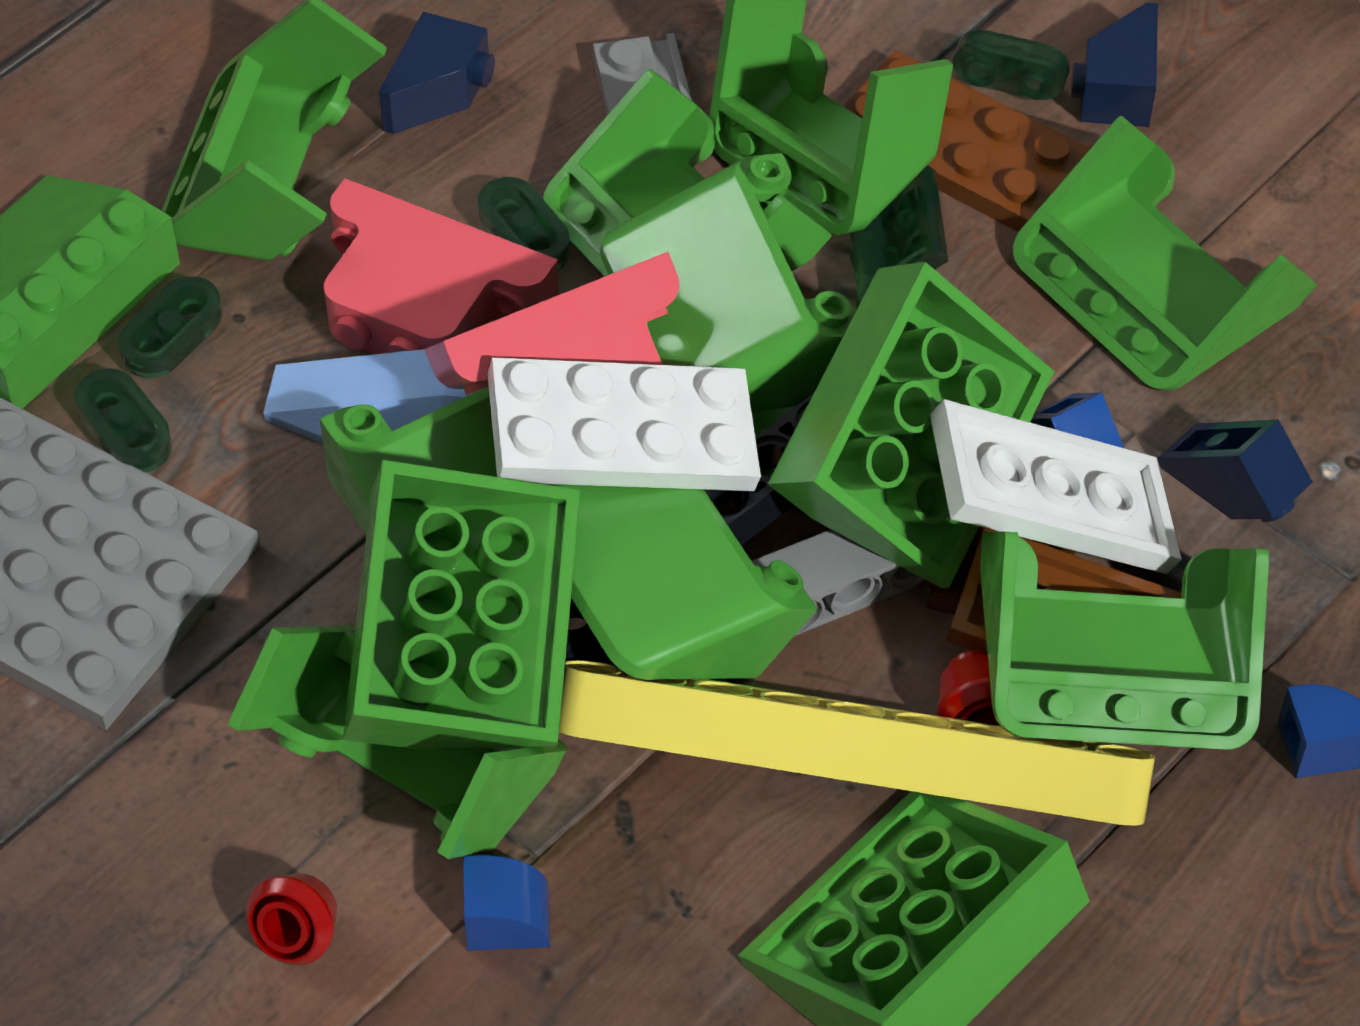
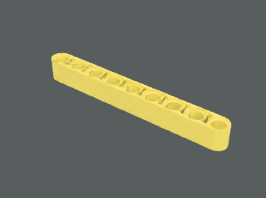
(857, 743)

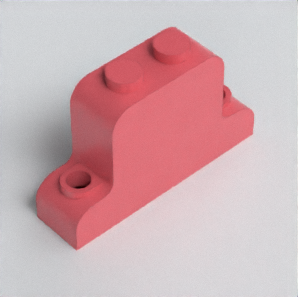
(420, 275)
(585, 324)

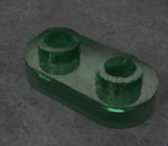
(1011, 64)
(532, 220)
(166, 330)
(128, 424)

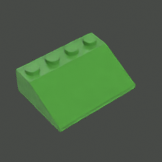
(70, 271)
(867, 438)
(462, 611)
(920, 918)

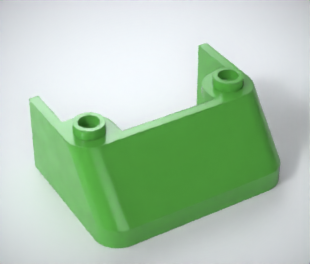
(774, 103)
(255, 131)
(303, 696)

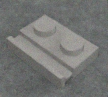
(624, 61)

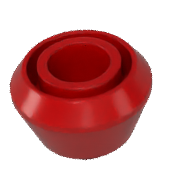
(966, 689)
(292, 918)

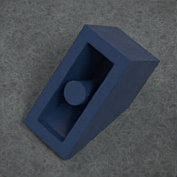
(1119, 70)
(435, 73)
(1239, 467)

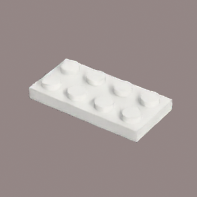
(622, 424)
(1054, 487)

